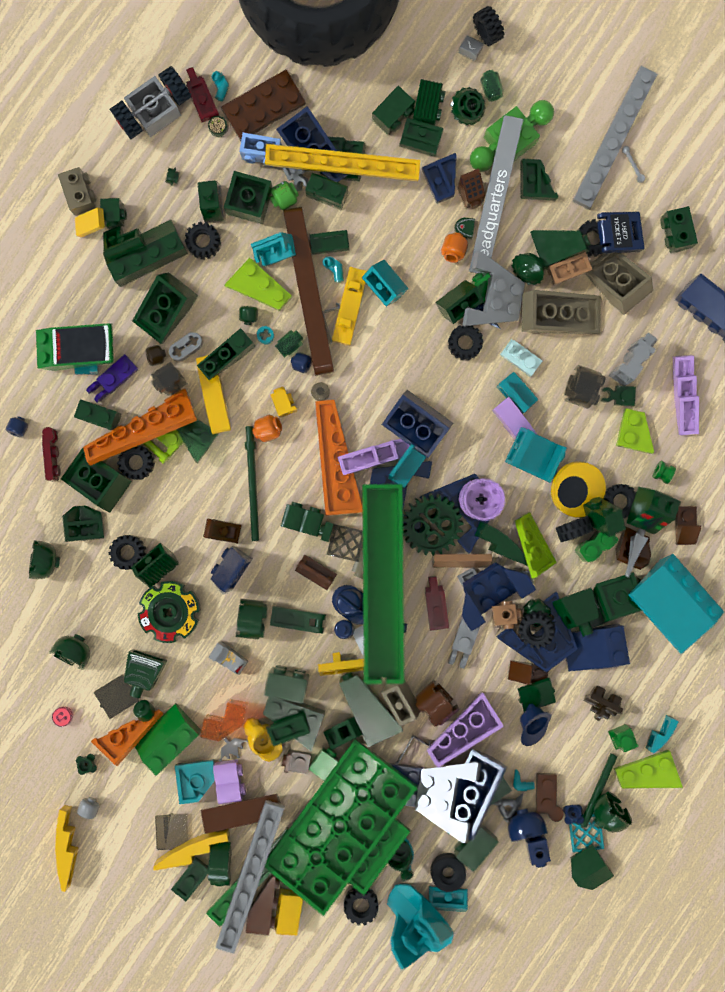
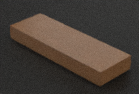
(461, 560)

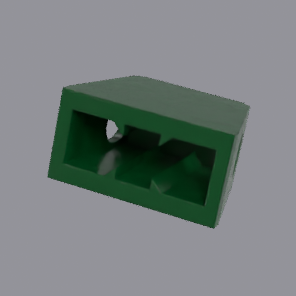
(578, 610)

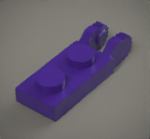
(113, 377)

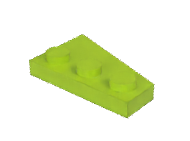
(650, 772)

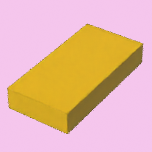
(89, 222)

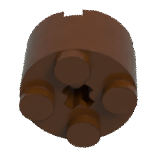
(436, 703)

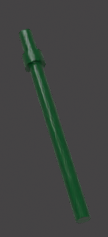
(250, 446)

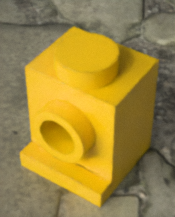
(282, 402)

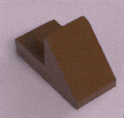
(686, 526)
(222, 530)
(525, 672)

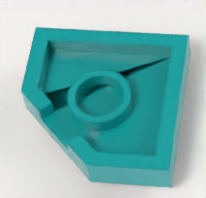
(193, 780)

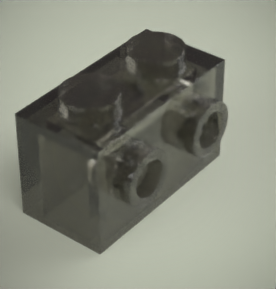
(168, 379)

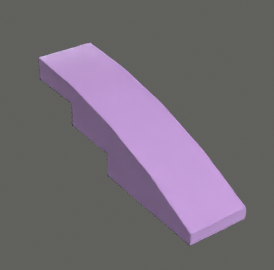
(686, 395)
(372, 456)

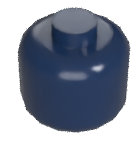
(301, 362)
(17, 426)
(344, 629)

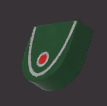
(465, 227)

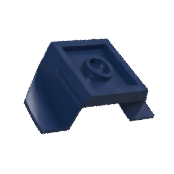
(489, 589)

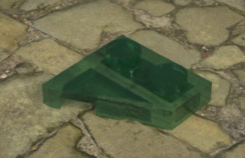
(197, 438)

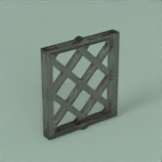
(334, 540)

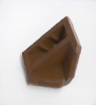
(623, 549)

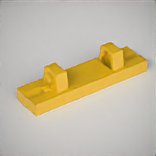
(349, 307)
(339, 666)

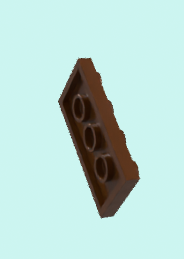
(263, 104)

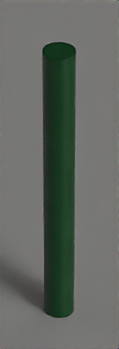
(598, 789)

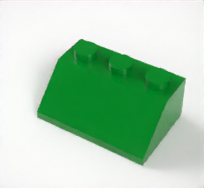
(167, 739)

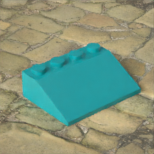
(676, 603)

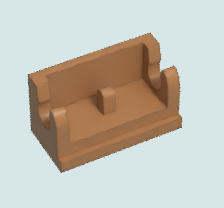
(569, 268)

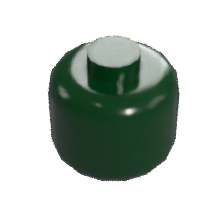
(248, 314)
(144, 710)

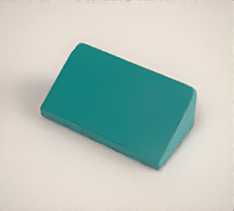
(449, 901)

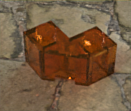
(219, 727)

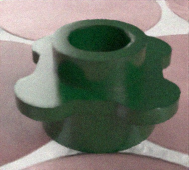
(82, 769)

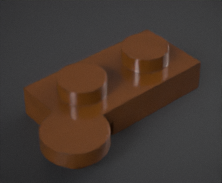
(546, 796)

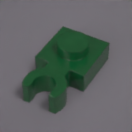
(622, 395)

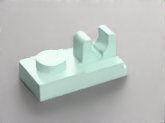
(521, 357)

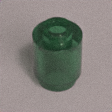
(492, 85)
(289, 343)

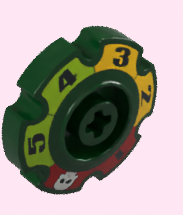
(154, 612)

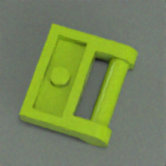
(170, 440)

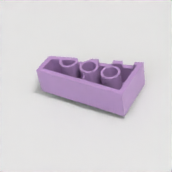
(465, 731)

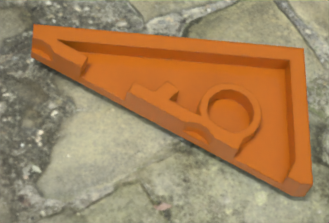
(120, 742)

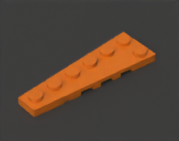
(167, 417)
(339, 490)

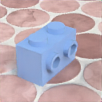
(254, 147)

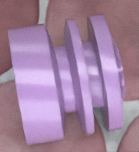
(488, 508)

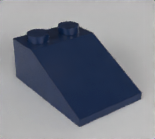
(230, 569)
(600, 649)

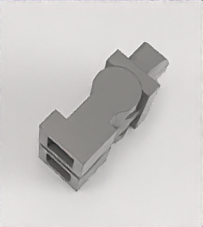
(637, 354)

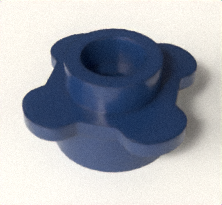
(576, 809)

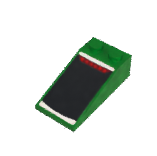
(74, 346)

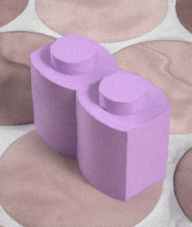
(228, 781)

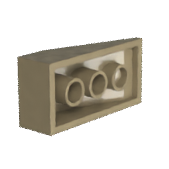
(560, 312)

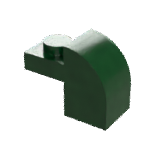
(343, 733)
(219, 864)

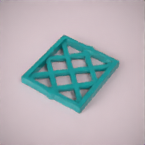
(593, 838)

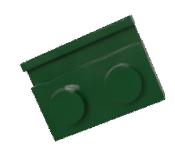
(421, 137)

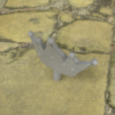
(231, 747)

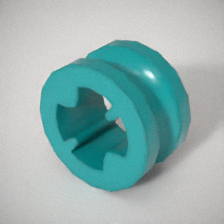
(261, 330)

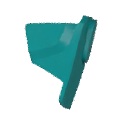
(416, 926)

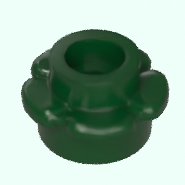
(172, 176)

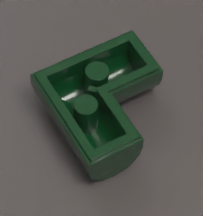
(119, 244)

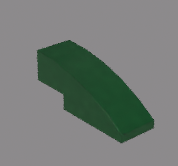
(500, 543)

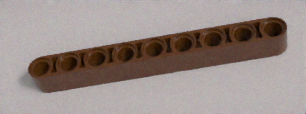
(309, 292)

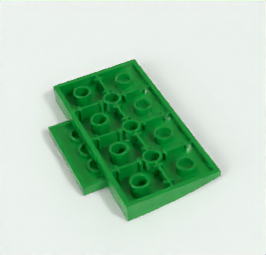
(344, 830)

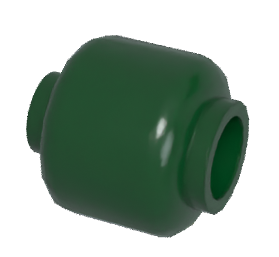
(535, 605)

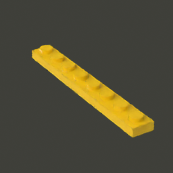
(342, 162)

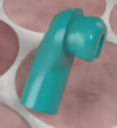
(222, 85)
(334, 266)

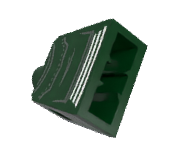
(142, 671)

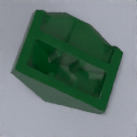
(82, 524)
(589, 868)

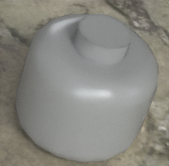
(88, 808)

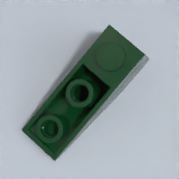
(226, 354)

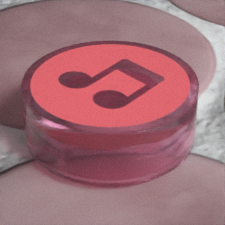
(62, 716)

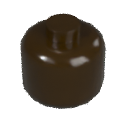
(155, 355)

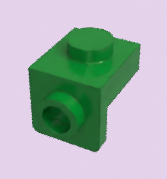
(481, 282)

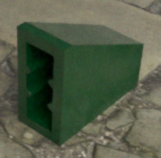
(558, 245)

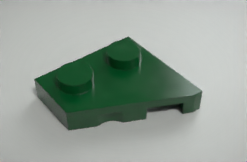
(535, 181)

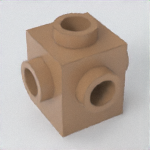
(500, 613)

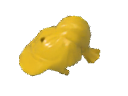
(256, 732)

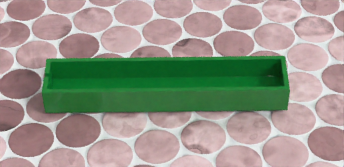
(383, 583)

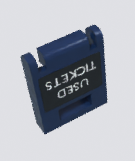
(618, 232)

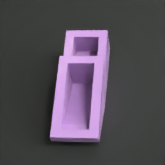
(511, 417)

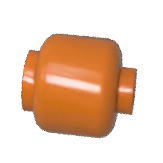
(454, 247)
(267, 428)

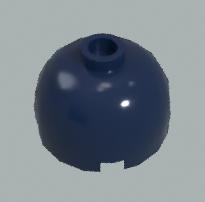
(526, 825)

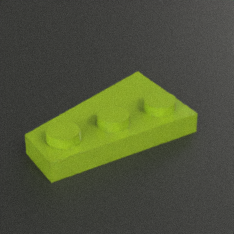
(257, 284)
(534, 546)

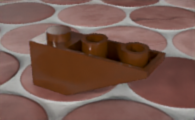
(260, 912)

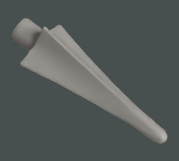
(636, 545)

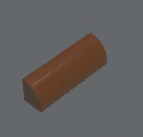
(235, 814)

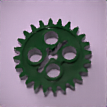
(443, 512)

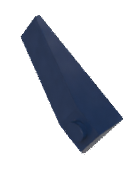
(306, 132)

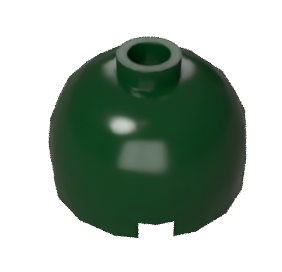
(42, 560)
(72, 650)
(610, 814)

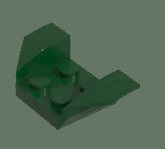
(614, 600)

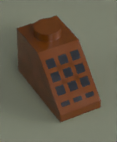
(471, 189)

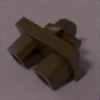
(601, 706)

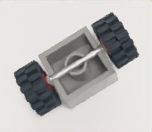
(152, 104)

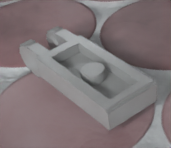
(463, 642)

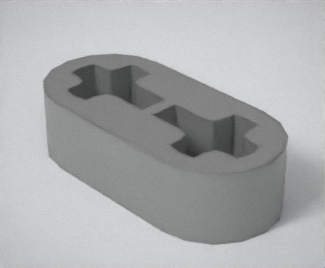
(183, 342)

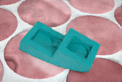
(659, 739)

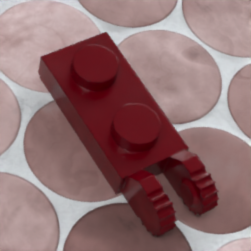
(50, 453)

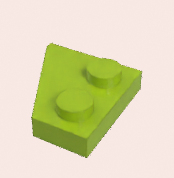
(635, 432)

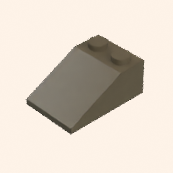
(620, 280)

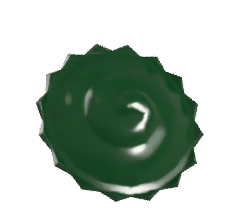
(468, 106)
(528, 268)

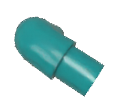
(521, 786)

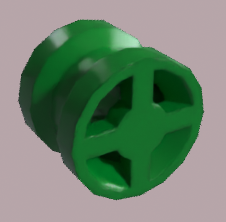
(664, 472)

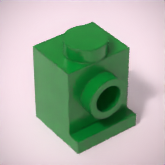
(623, 738)

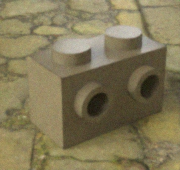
(77, 191)
(401, 702)

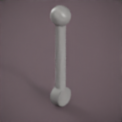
(641, 177)

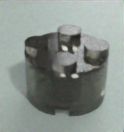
(584, 387)

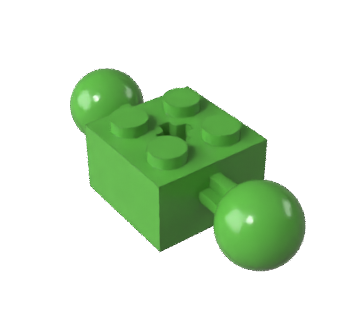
(540, 114)

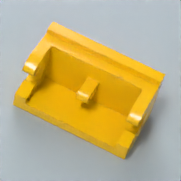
(288, 912)

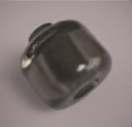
(320, 391)

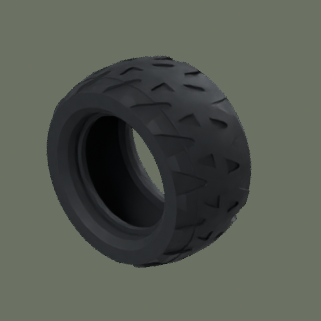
(319, 33)

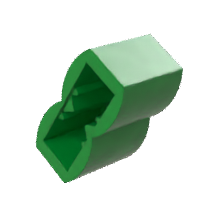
(592, 549)

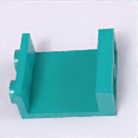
(535, 455)

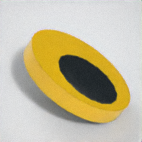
(575, 486)

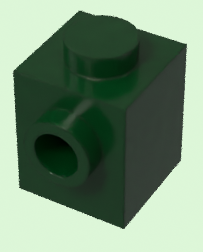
(113, 212)

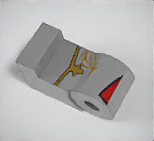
(228, 658)

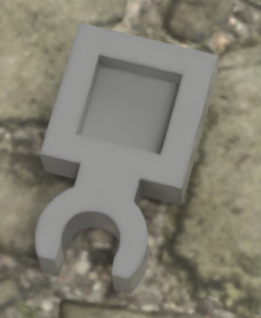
(297, 176)

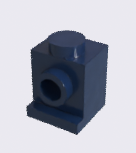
(537, 844)

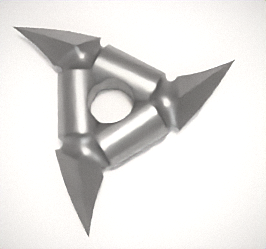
(515, 804)

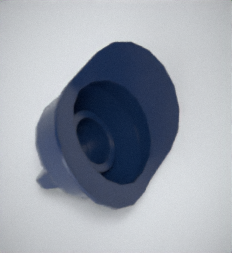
(349, 603)
(534, 725)

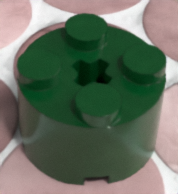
(250, 619)

